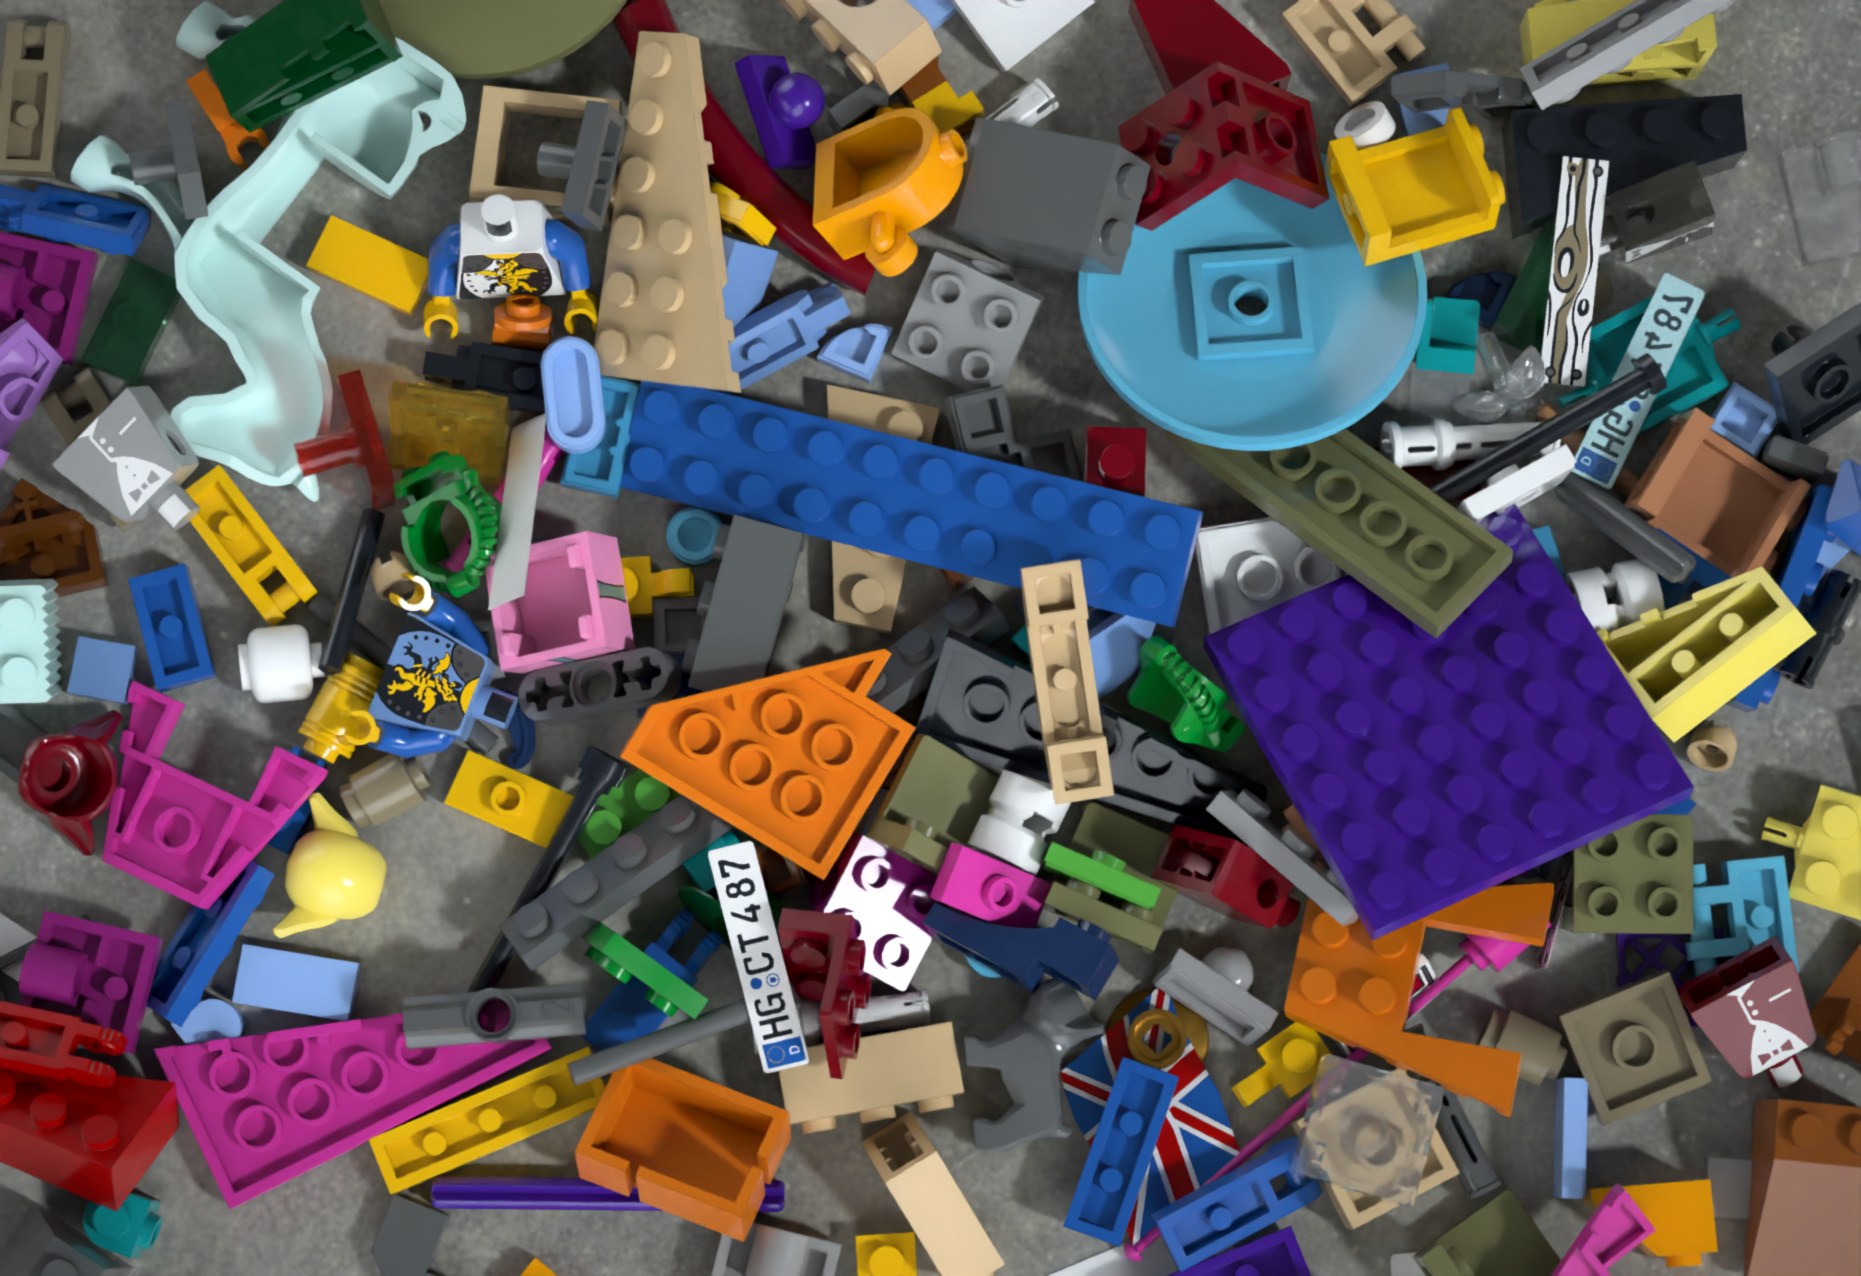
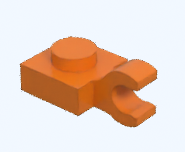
(231, 131)

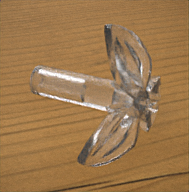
(1511, 385)

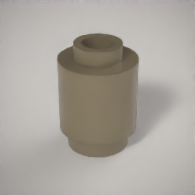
(385, 789)
(1534, 1040)

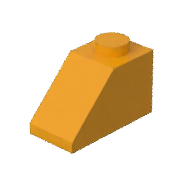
(1678, 1212)

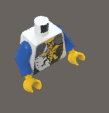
(507, 251)

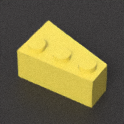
(1559, 20)

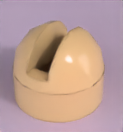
(388, 578)
(1709, 757)

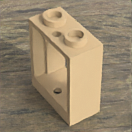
(493, 136)

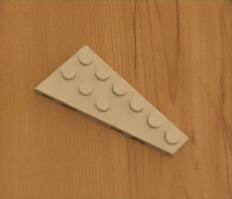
(665, 247)

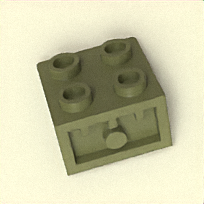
(932, 804)
(1140, 850)
(1635, 879)
(1491, 1242)

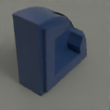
(1489, 289)

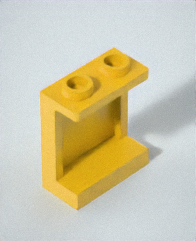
(1415, 189)

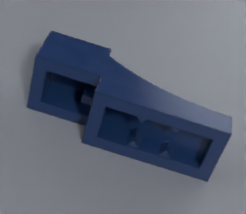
(1066, 952)

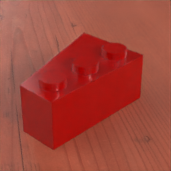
(85, 1135)

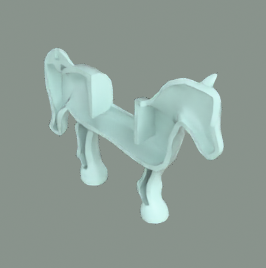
(245, 289)

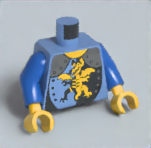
(431, 682)

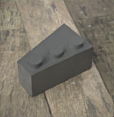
(743, 604)

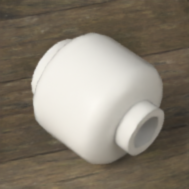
(279, 663)

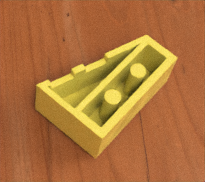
(1706, 649)

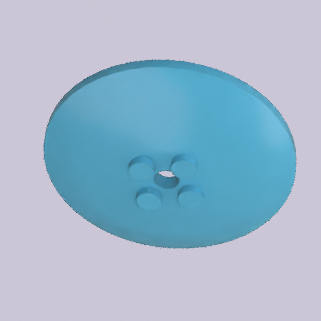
(1265, 381)

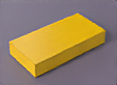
(370, 265)

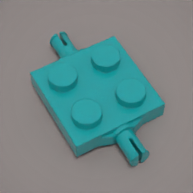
(1690, 378)

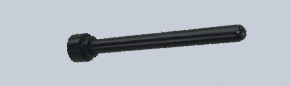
(598, 776)

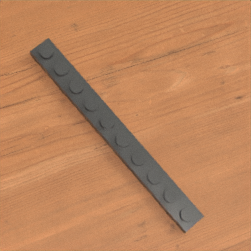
(686, 828)

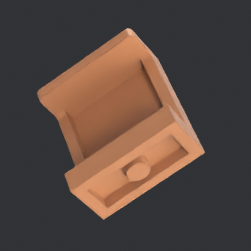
(1717, 497)

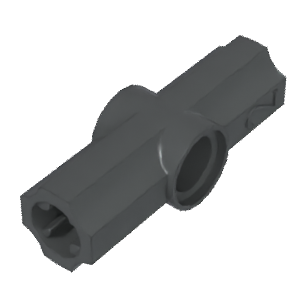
(456, 1021)

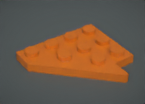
(779, 754)

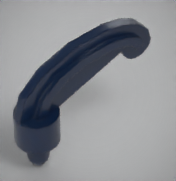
(523, 736)

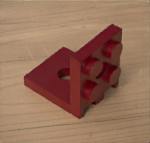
(1226, 131)

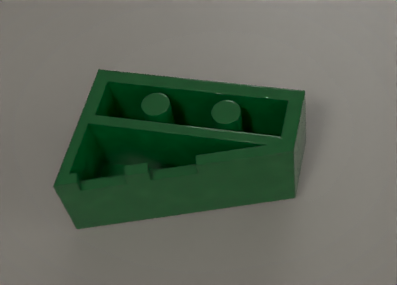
(300, 56)

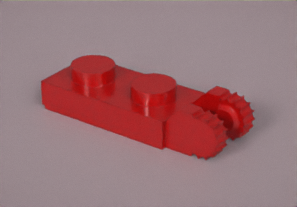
(47, 1043)

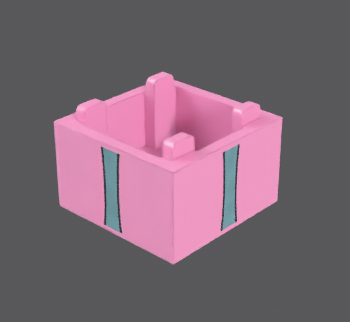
(570, 605)

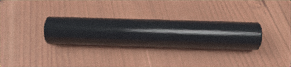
(351, 591)

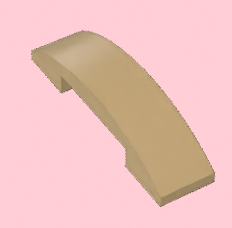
(1065, 681)

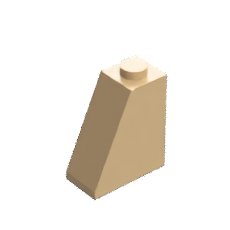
(931, 1200)

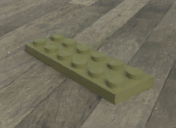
(1367, 521)

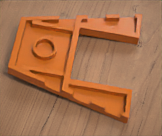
(1364, 987)

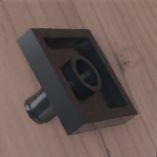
(1816, 377)

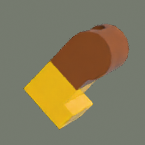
(935, 97)

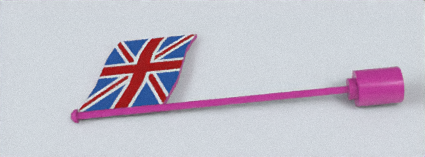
(1196, 1134)

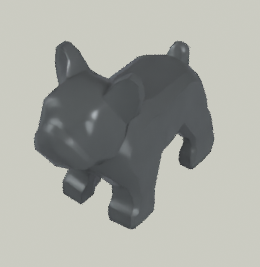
(1029, 1065)

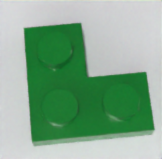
(625, 960)

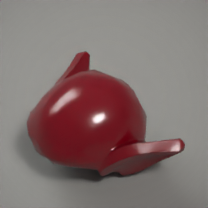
(72, 777)

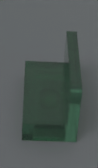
(1524, 311)

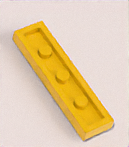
(484, 1123)

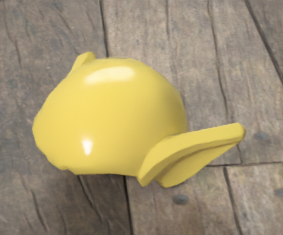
(330, 873)

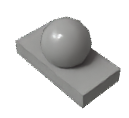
(1218, 990)

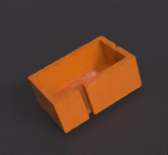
(684, 1145)

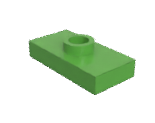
(1103, 873)

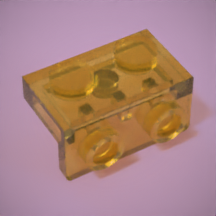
(451, 420)

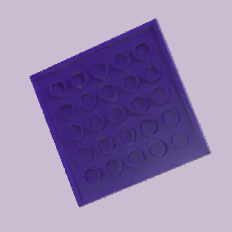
(1449, 754)

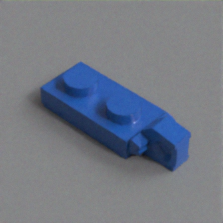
(75, 218)

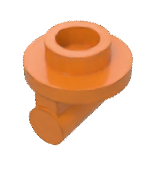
(522, 323)

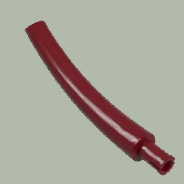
(745, 171)

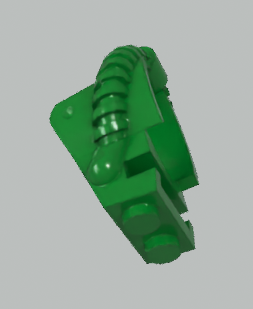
(428, 493)
(1182, 698)

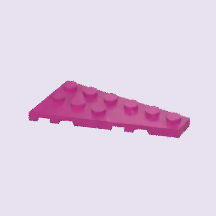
(312, 1093)

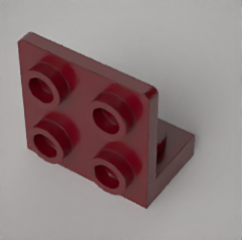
(828, 966)

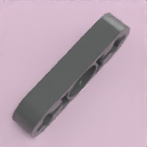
(577, 676)

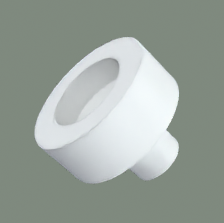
(1367, 124)

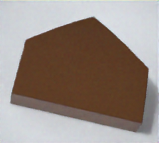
(49, 542)

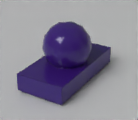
(782, 109)

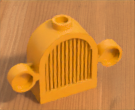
(884, 183)

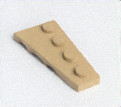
(863, 580)

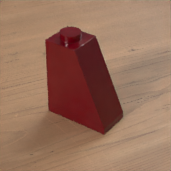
(1194, 34)

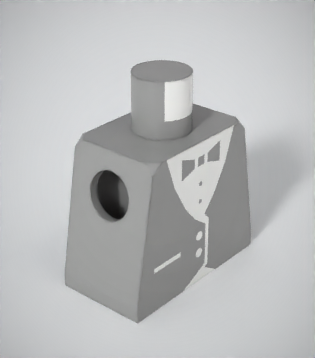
(134, 460)

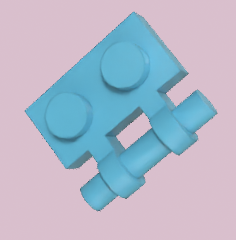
(1755, 906)

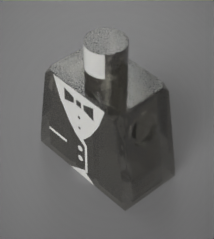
(1672, 203)

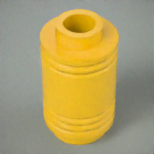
(343, 691)

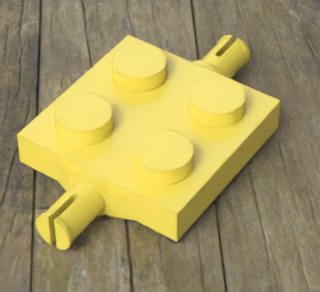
(1825, 852)

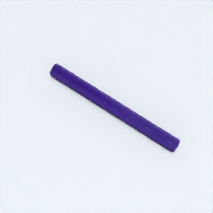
(553, 1194)

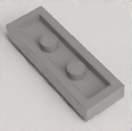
(1285, 851)

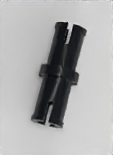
(1827, 621)

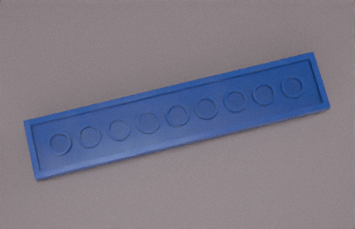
(907, 498)

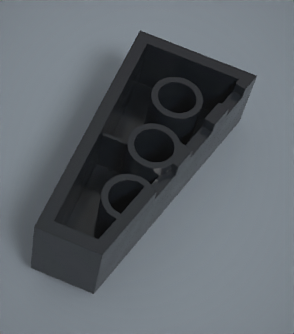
(1633, 136)

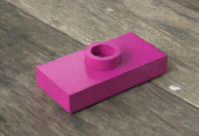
(990, 888)

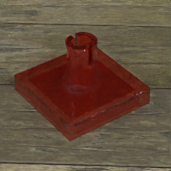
(356, 444)

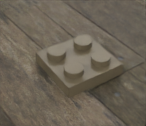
(1634, 1047)

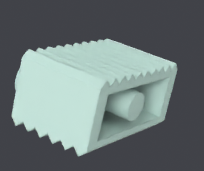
(28, 641)

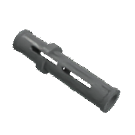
(1461, 1140)

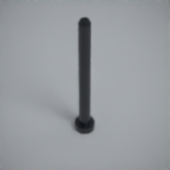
(1644, 377)

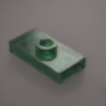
(132, 323)

